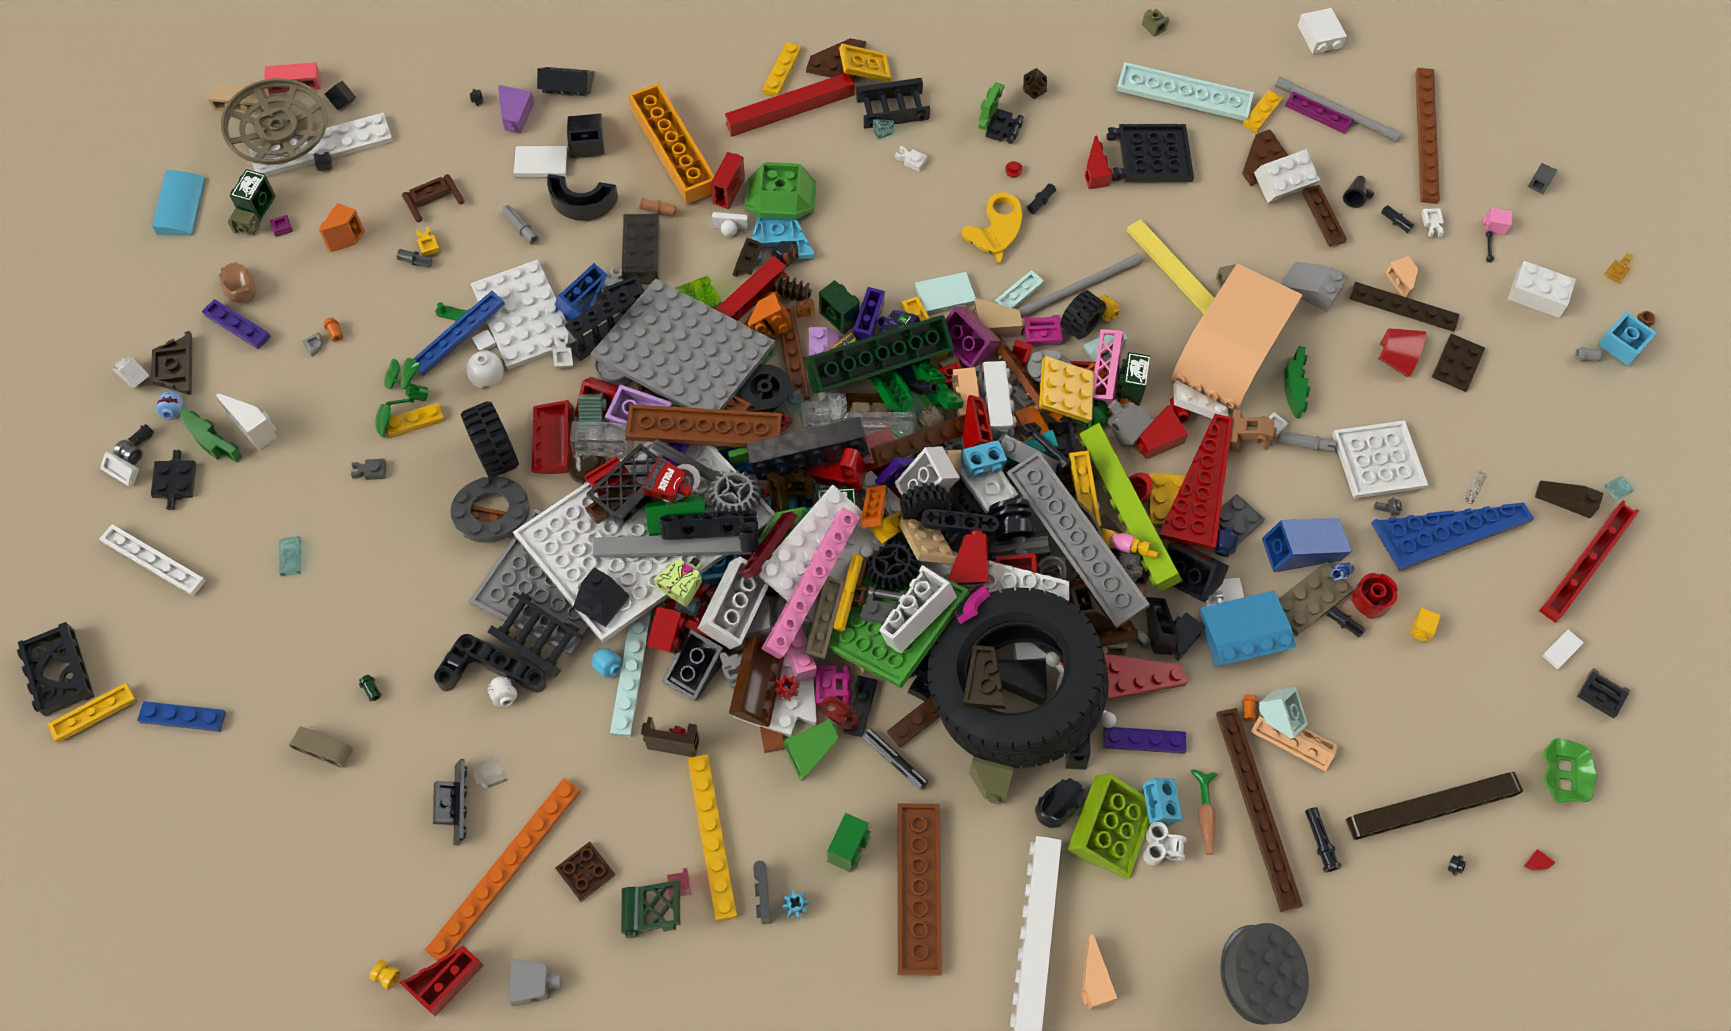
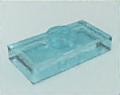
(290, 556)

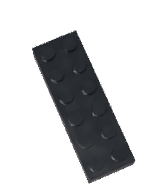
(807, 448)

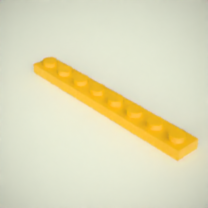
(712, 838)

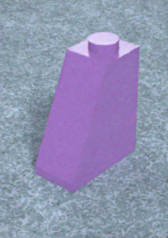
(515, 107)

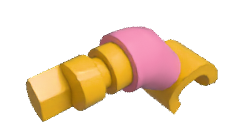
(1127, 543)

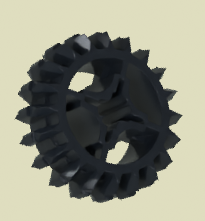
(896, 571)

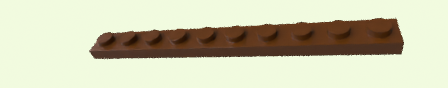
(1259, 810)

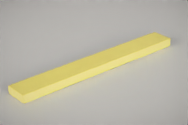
(1171, 265)

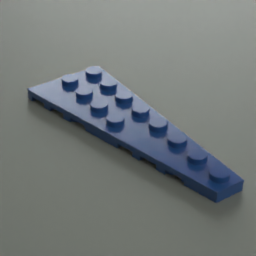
(1427, 536)

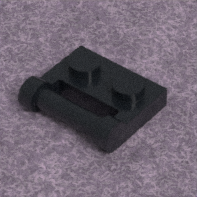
(1601, 697)

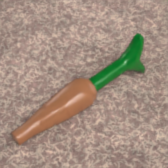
(1206, 811)

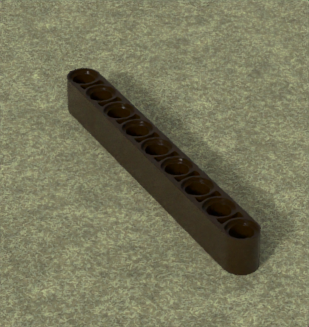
(1434, 805)

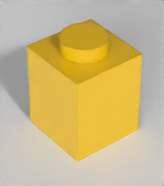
(1424, 625)

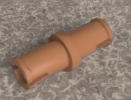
(658, 207)

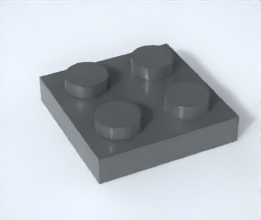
(1240, 517)

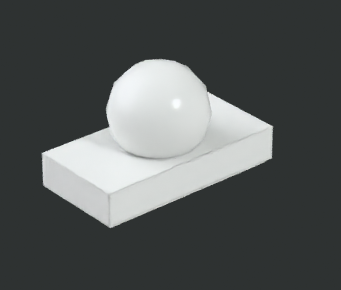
(729, 223)

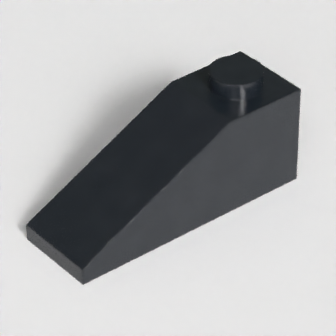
(1161, 627)

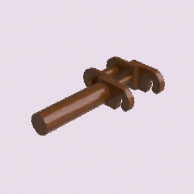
(859, 589)

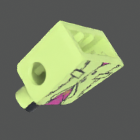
(680, 580)

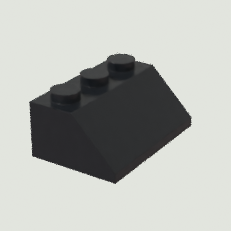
(564, 80)
(1199, 572)

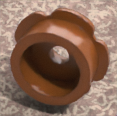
(1647, 318)

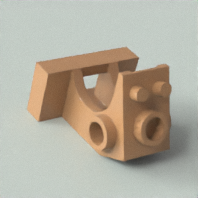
(1262, 435)

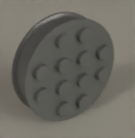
(1264, 974)

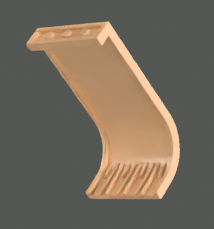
(1235, 336)

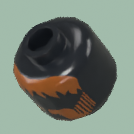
(785, 252)

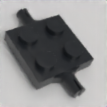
(173, 479)

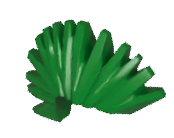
(1099, 414)

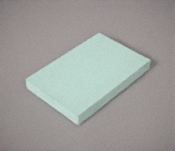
(945, 292)

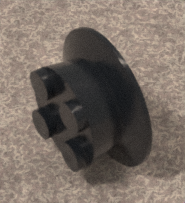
(766, 387)

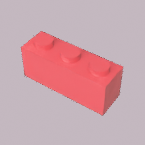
(304, 72)

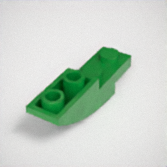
(1295, 384)
(944, 396)
(207, 437)

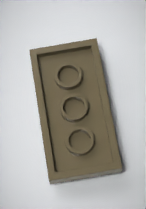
(1313, 597)

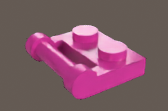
(1043, 334)

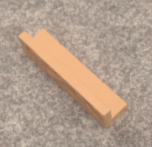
(1304, 745)

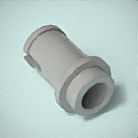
(1588, 354)

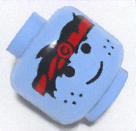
(169, 405)

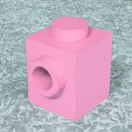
(1497, 221)

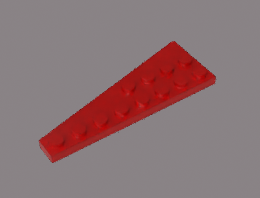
(1198, 503)

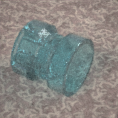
(692, 609)

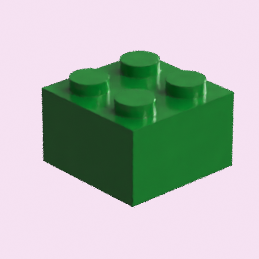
(847, 843)

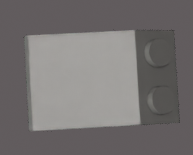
(1316, 283)

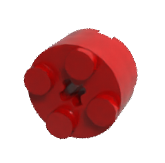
(1374, 595)

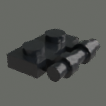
(1000, 123)

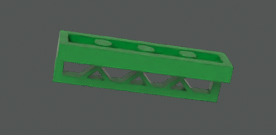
(891, 394)

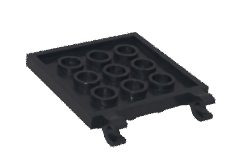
(1153, 153)

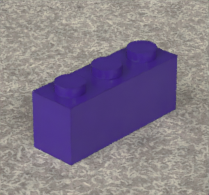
(869, 313)

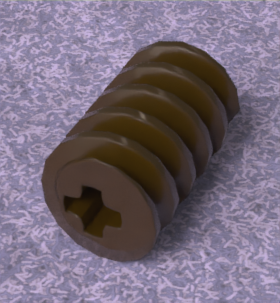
(791, 289)

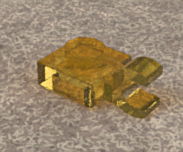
(1619, 270)

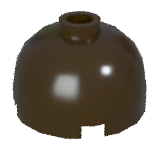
(581, 466)

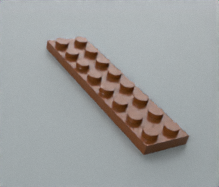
(700, 425)
(919, 890)

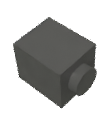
(1542, 178)

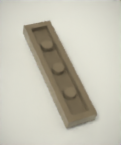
(824, 617)

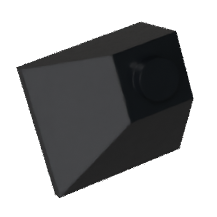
(600, 597)

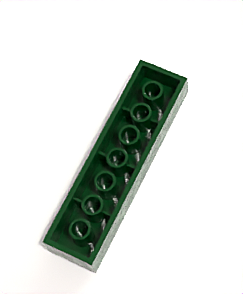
(878, 354)

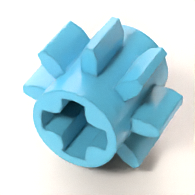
(793, 899)

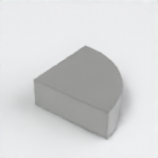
(313, 343)

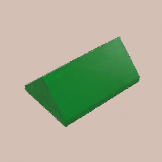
(659, 508)

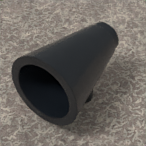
(1356, 193)

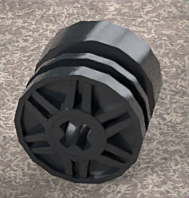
(1012, 519)

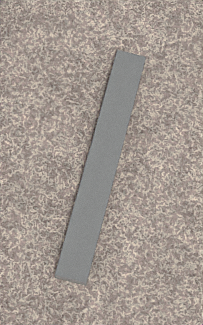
(656, 546)

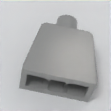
(1127, 422)
(530, 982)

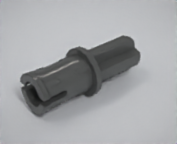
(414, 258)

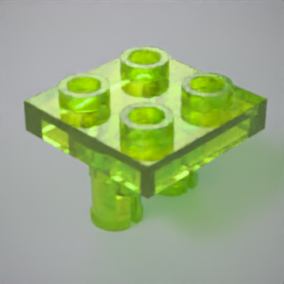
(702, 290)

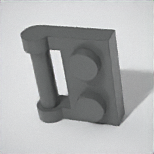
(879, 611)

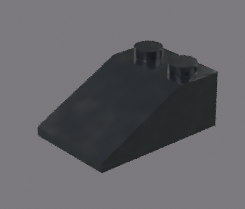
(694, 664)

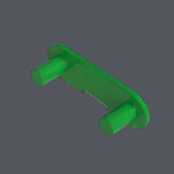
(449, 312)

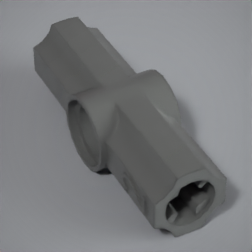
(1020, 545)

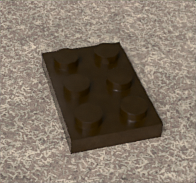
(1458, 362)

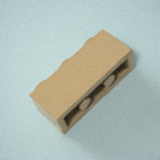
(222, 93)

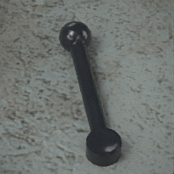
(1490, 258)

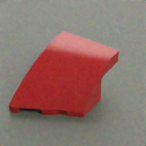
(1402, 349)

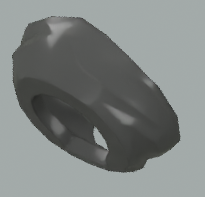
(1053, 561)

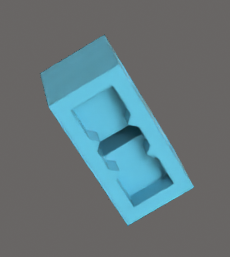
(981, 455)
(1162, 801)

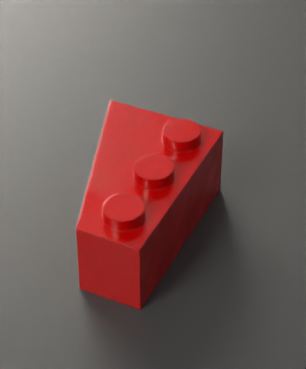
(442, 980)

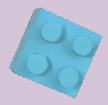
(1627, 338)

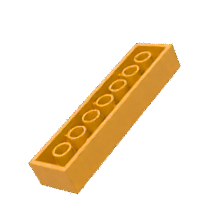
(672, 143)

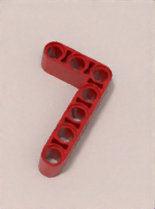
(848, 472)

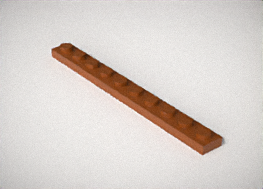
(1427, 136)

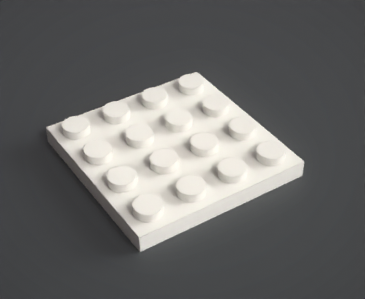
(1379, 459)

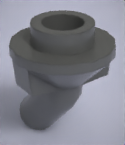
(1394, 506)

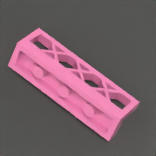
(1114, 362)

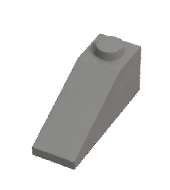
(1019, 451)

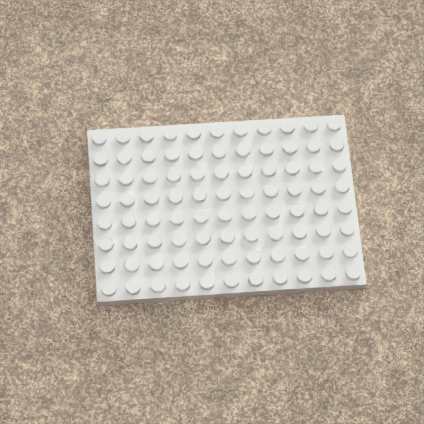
(564, 541)

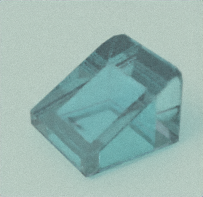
(883, 128)

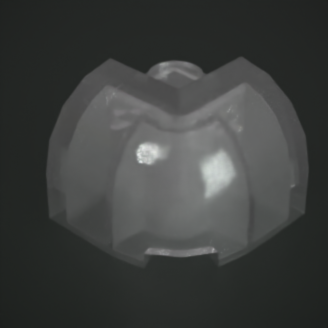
(821, 413)

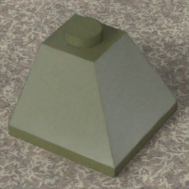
(991, 779)

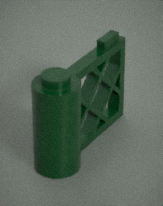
(636, 908)

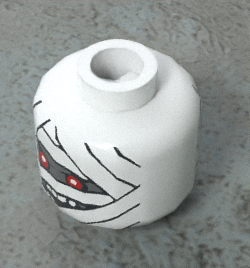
(502, 691)

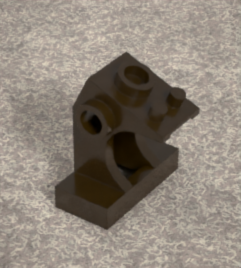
(801, 484)

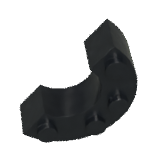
(581, 205)

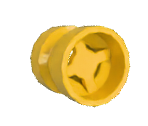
(386, 975)

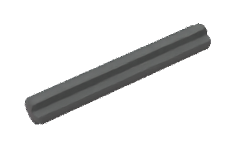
(681, 458)

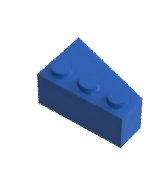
(581, 293)

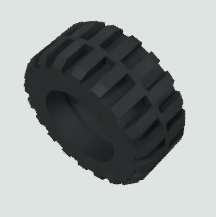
(489, 439)

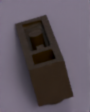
(1571, 497)

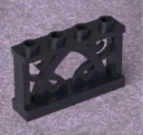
(79, 681)

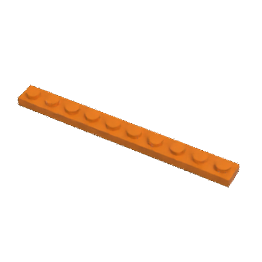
(503, 870)

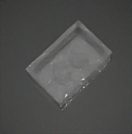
(600, 440)

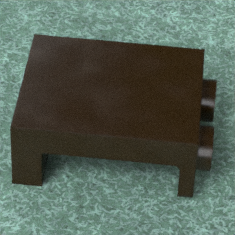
(669, 741)

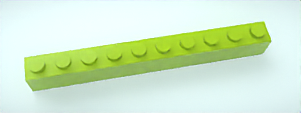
(1129, 505)

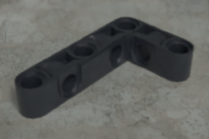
(712, 525)
(489, 656)

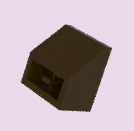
(1087, 603)

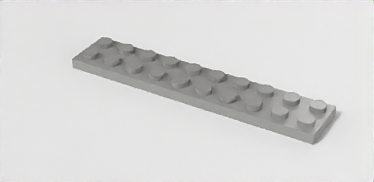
(1078, 539)

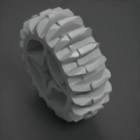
(740, 486)

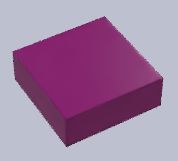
(281, 226)

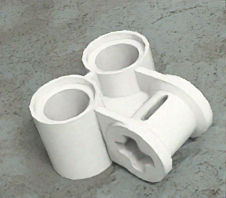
(1166, 846)

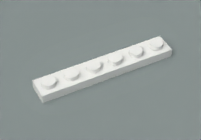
(152, 560)

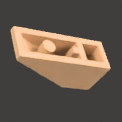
(1096, 981)

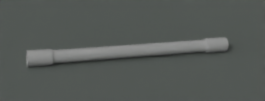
(1384, 130)
(1125, 264)

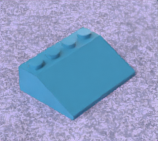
(1246, 628)

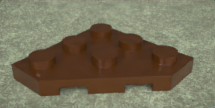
(829, 62)
(1263, 150)

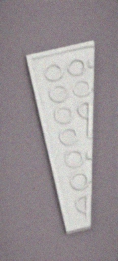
(1006, 577)

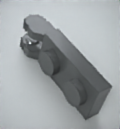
(761, 890)

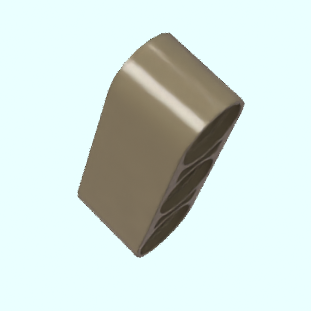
(321, 746)

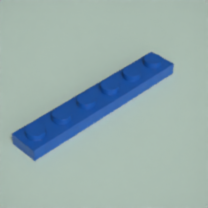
(458, 332)

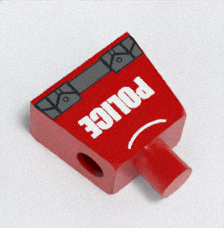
(666, 481)

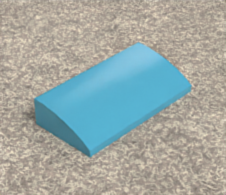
(178, 203)

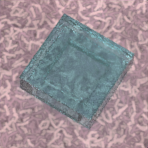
(1619, 488)

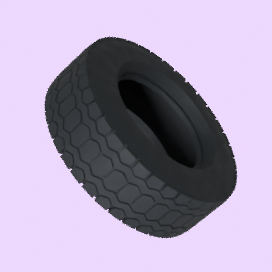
(1037, 733)

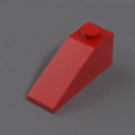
(976, 423)

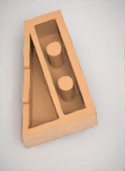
(964, 384)

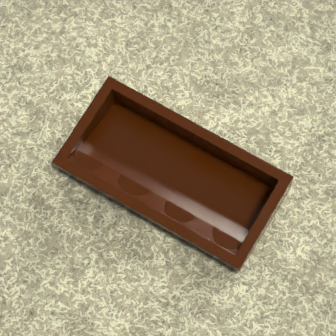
(756, 683)

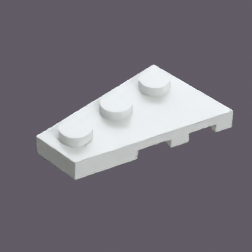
(1196, 402)

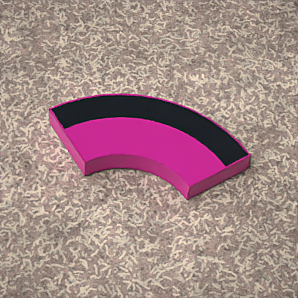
(969, 606)

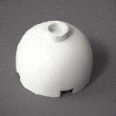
(484, 369)

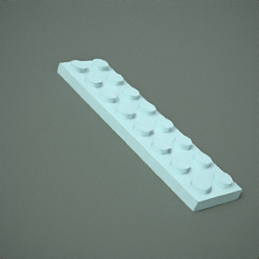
(1185, 91)

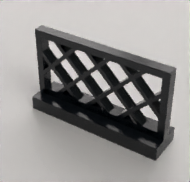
(633, 503)

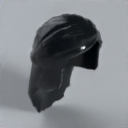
(1059, 803)

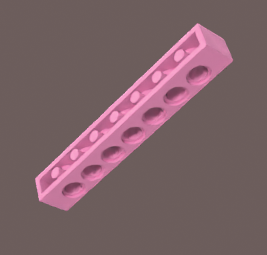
(810, 583)

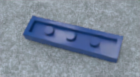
(181, 716)

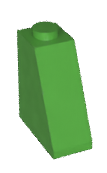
(810, 746)

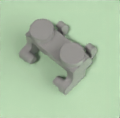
(730, 667)

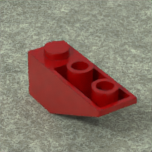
(1097, 169)

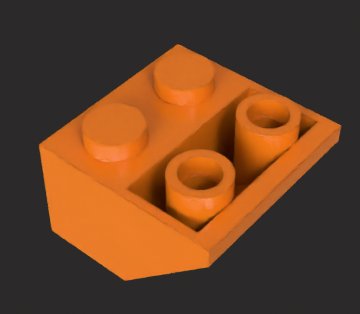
(341, 228)
(770, 317)

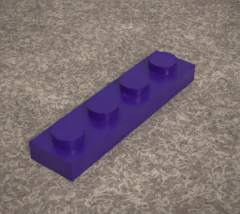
(236, 324)
(1144, 740)

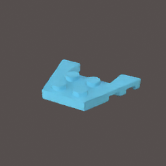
(774, 230)

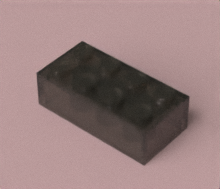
(641, 247)

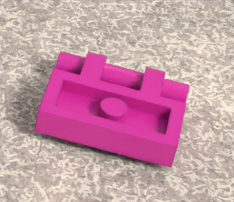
(826, 683)

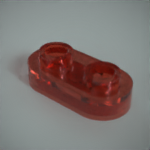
(841, 711)

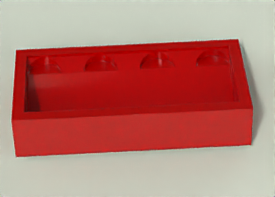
(552, 437)

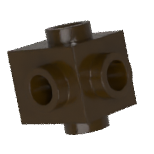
(1035, 83)

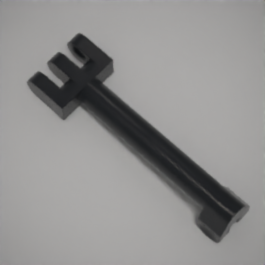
(1034, 430)

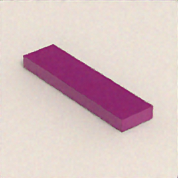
(1319, 112)

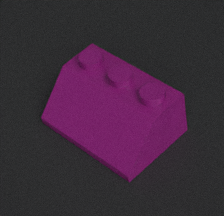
(970, 337)

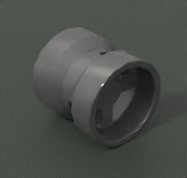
(127, 451)

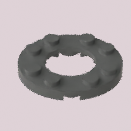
(495, 530)

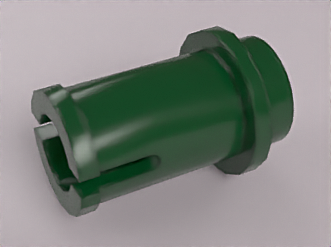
(369, 687)

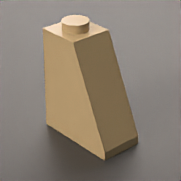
(999, 318)

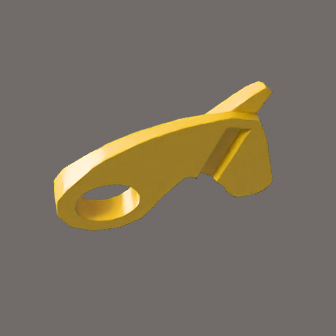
(1002, 230)

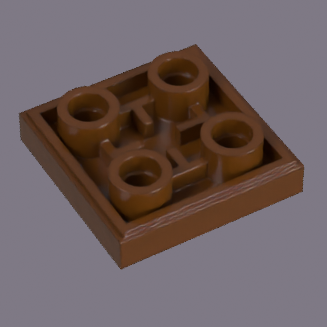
(585, 871)

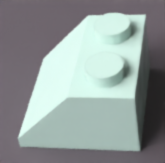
(1284, 711)

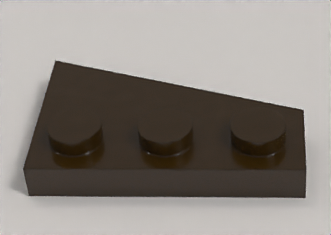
(984, 680)

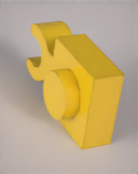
(427, 243)

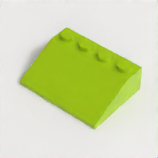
(1111, 826)

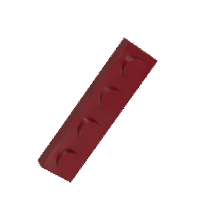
(772, 540)

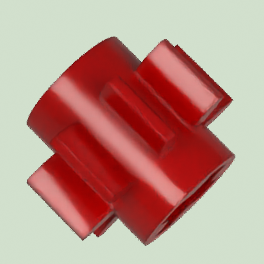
(782, 690)

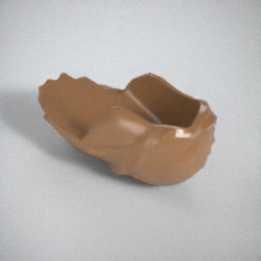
(237, 283)

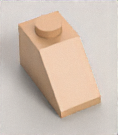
(1403, 275)

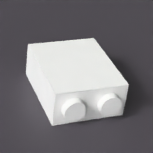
(1322, 30)

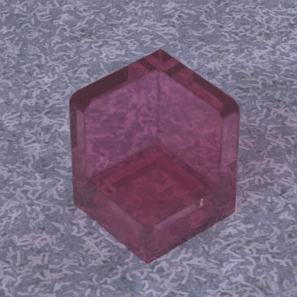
(685, 888)

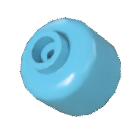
(606, 663)

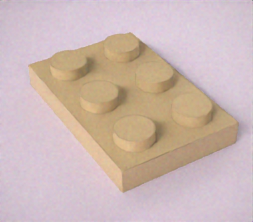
(926, 543)

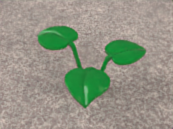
(413, 391)

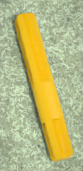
(848, 592)

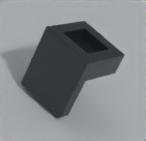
(339, 95)

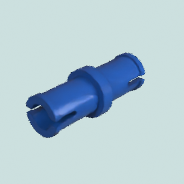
(1342, 571)

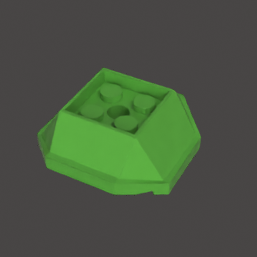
(780, 191)

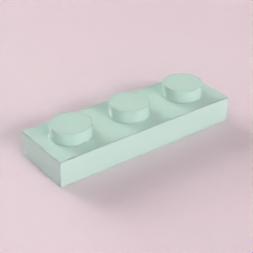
(1020, 290)

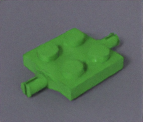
(990, 105)

